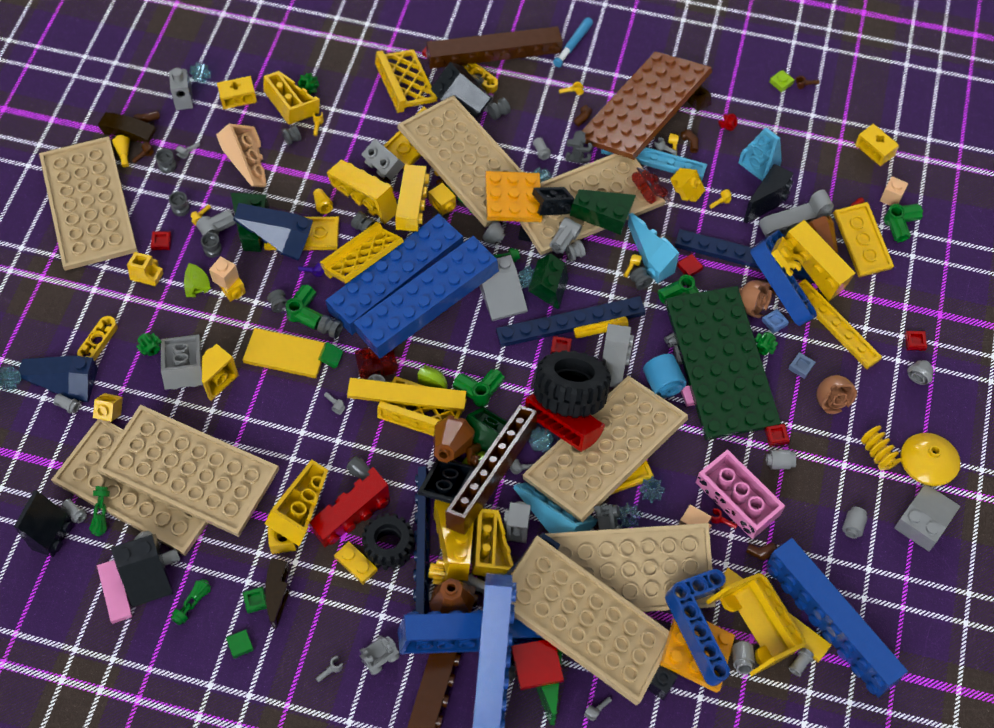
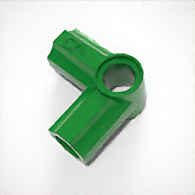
(898, 216)
(676, 288)
(301, 302)
(486, 386)

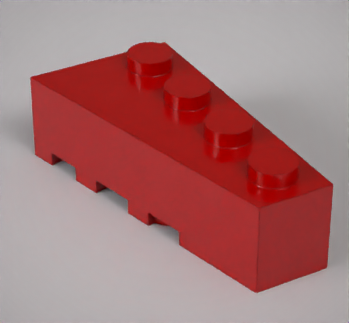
(351, 508)

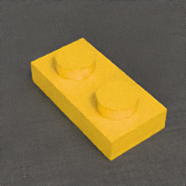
(355, 563)

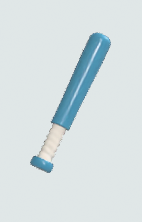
(574, 40)

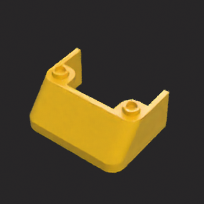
(765, 618)

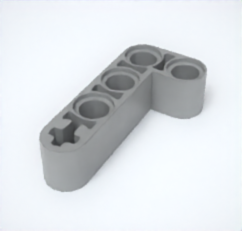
(818, 206)

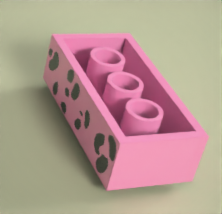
(740, 494)

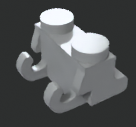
(379, 653)

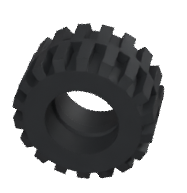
(388, 526)

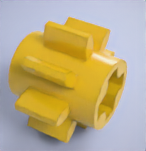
(437, 572)

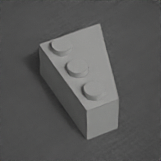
(617, 351)

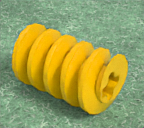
(879, 449)

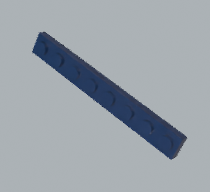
(724, 250)
(567, 321)
(422, 553)

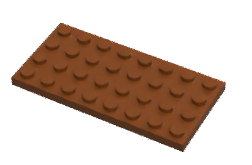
(645, 104)

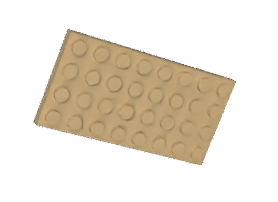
(458, 151)
(604, 175)
(87, 203)
(634, 429)
(189, 470)
(135, 508)
(642, 560)
(587, 620)

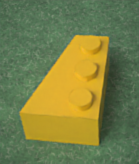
(288, 98)
(490, 546)

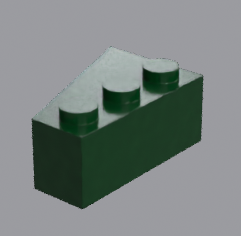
(603, 209)
(249, 240)

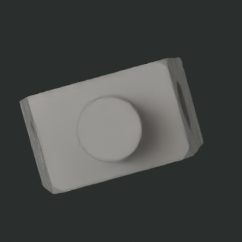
(181, 82)

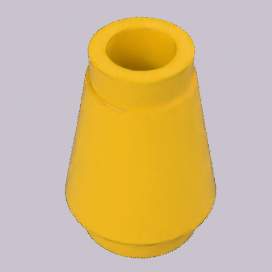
(322, 201)

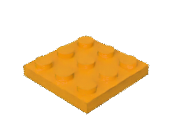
(511, 196)
(680, 660)

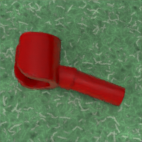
(716, 520)

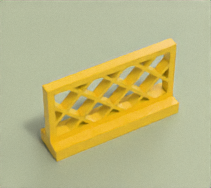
(392, 81)
(351, 253)
(412, 419)

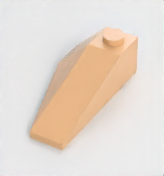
(242, 148)

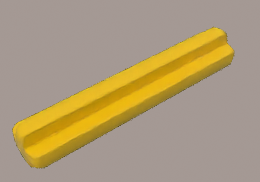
(597, 328)

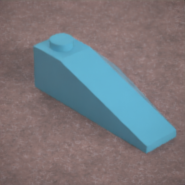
(549, 513)

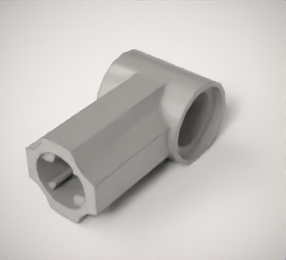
(216, 223)
(566, 233)

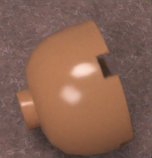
(755, 297)
(835, 393)

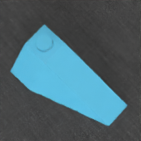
(762, 154)
(657, 253)

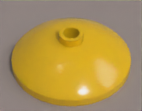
(927, 466)

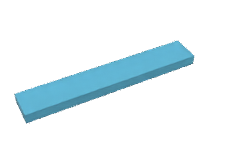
(666, 161)

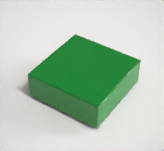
(330, 355)
(255, 600)
(239, 644)

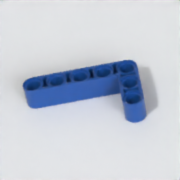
(784, 285)
(697, 623)

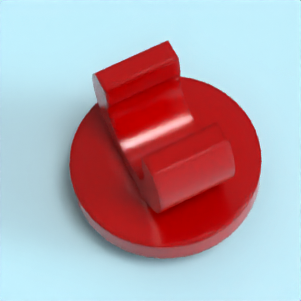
(729, 123)

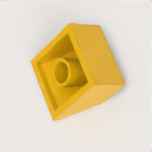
(217, 371)

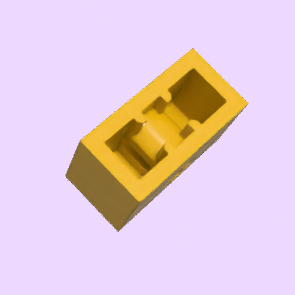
(236, 92)
(877, 145)

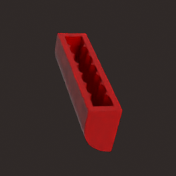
(578, 432)

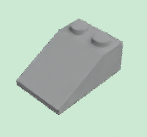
(503, 291)
(181, 362)
(927, 517)

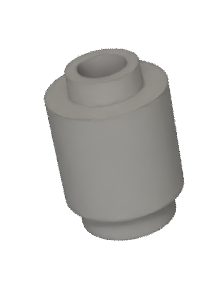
(781, 459)
(855, 522)
(743, 657)

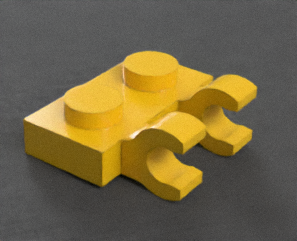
(785, 257)

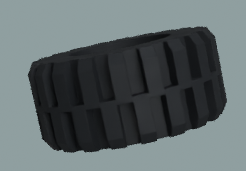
(572, 383)

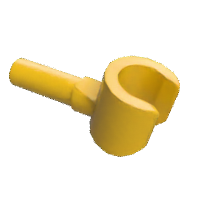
(577, 87)
(317, 121)
(673, 139)
(725, 197)
(197, 215)
(635, 260)

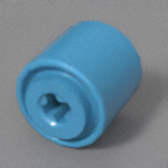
(664, 375)

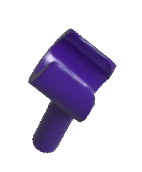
(317, 270)

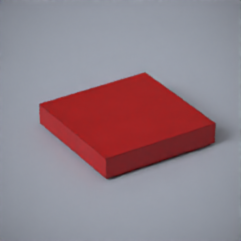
(536, 664)

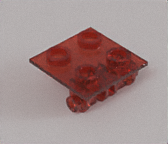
(649, 185)
(369, 362)

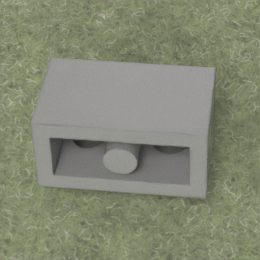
(381, 158)
(517, 521)

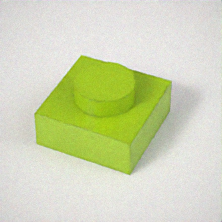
(781, 81)

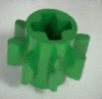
(308, 82)
(766, 343)
(148, 344)

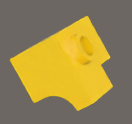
(688, 184)
(144, 269)

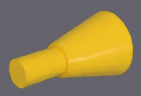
(121, 145)

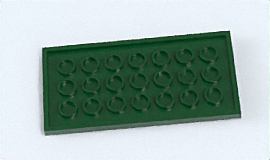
(722, 363)

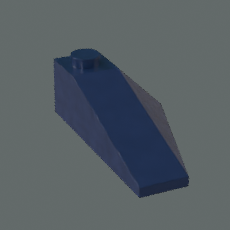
(279, 228)
(64, 375)

